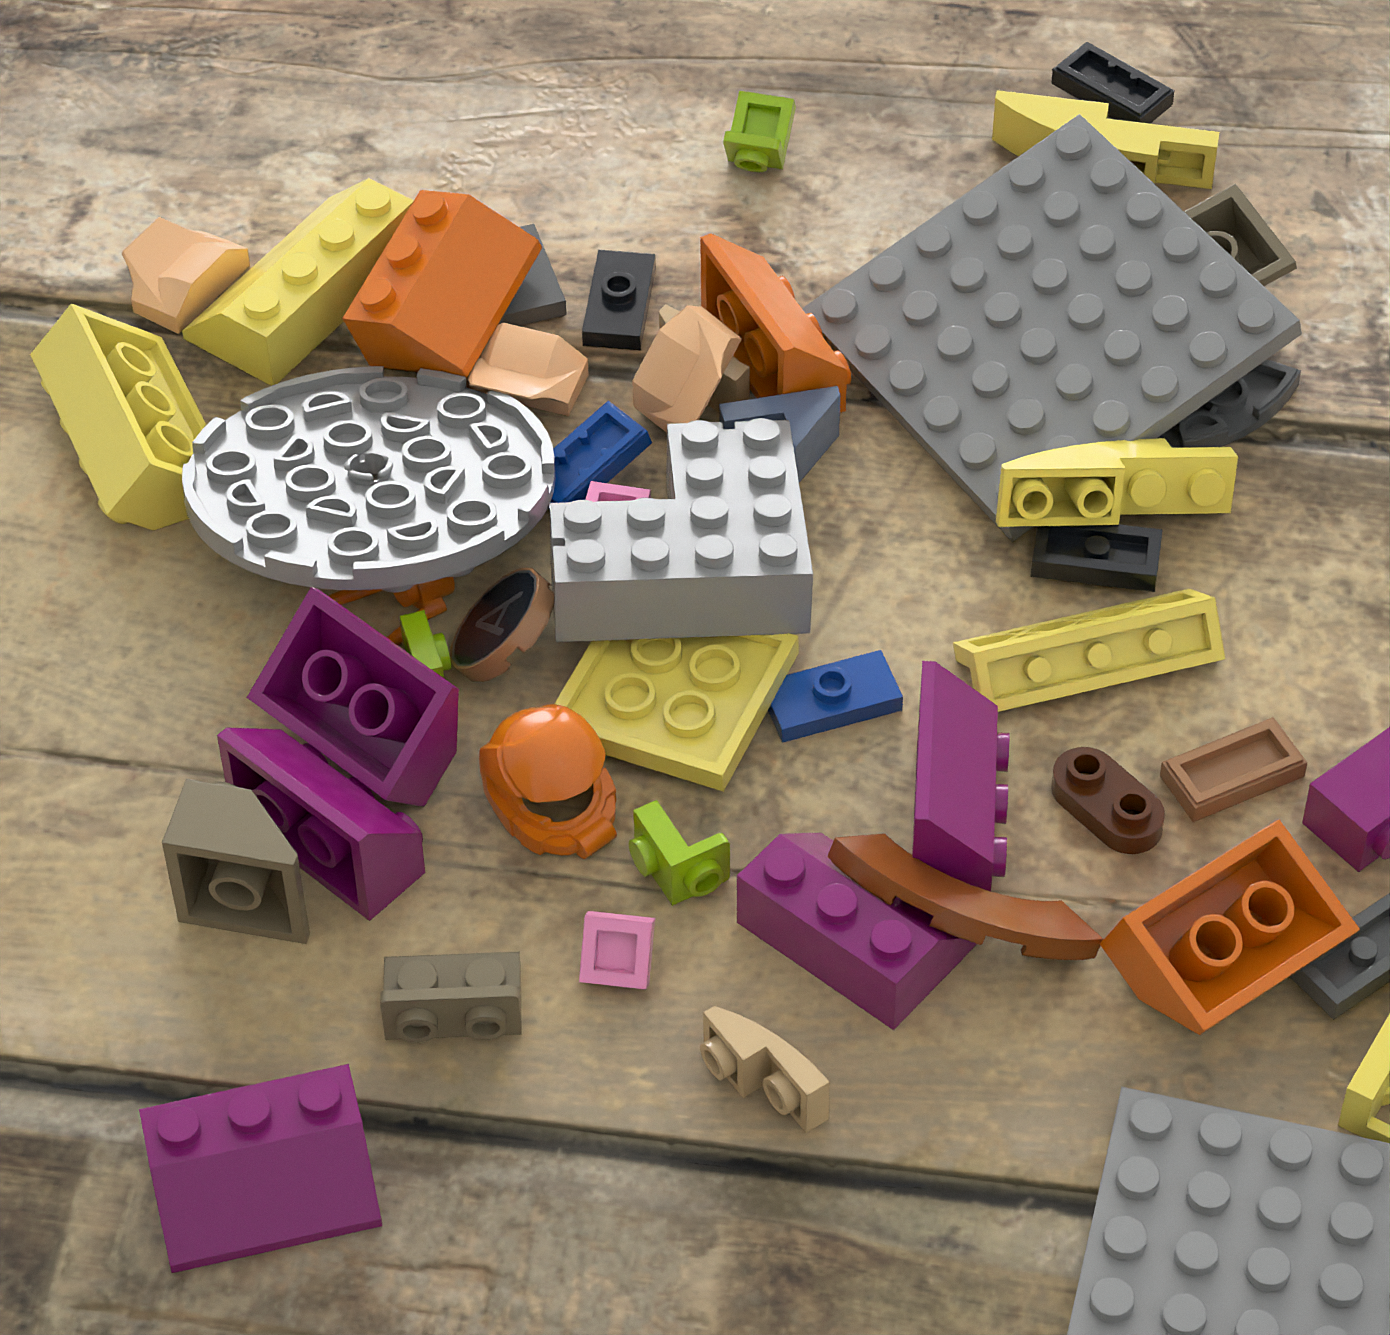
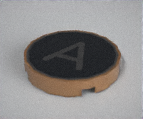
(502, 619)

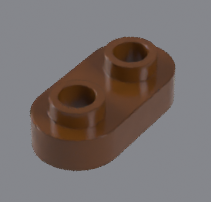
(1103, 796)

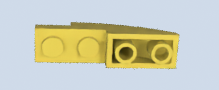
(1158, 151)
(1114, 479)

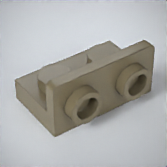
(451, 996)

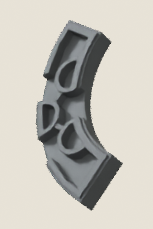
(1237, 408)

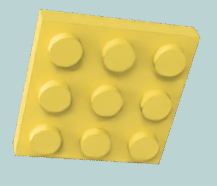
(680, 700)

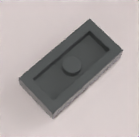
(1353, 967)

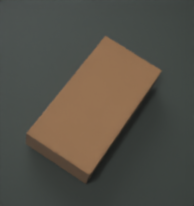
(1233, 769)

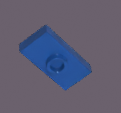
(596, 452)
(835, 696)

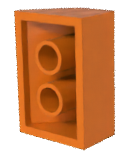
(440, 285)
(777, 336)
(1229, 931)

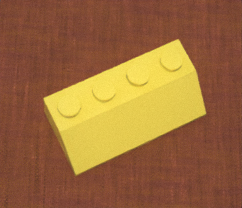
(301, 285)
(122, 412)

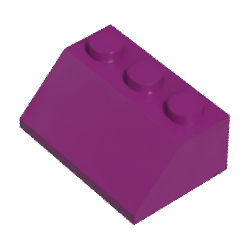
(361, 701)
(957, 780)
(329, 820)
(840, 932)
(260, 1168)

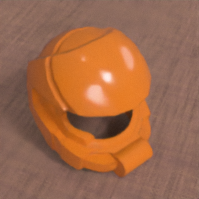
(549, 758)

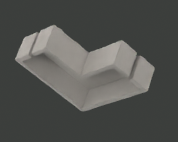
(705, 562)

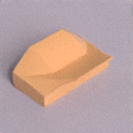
(180, 272)
(531, 367)
(683, 367)

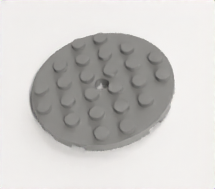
(296, 496)

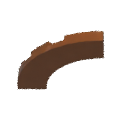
(962, 909)

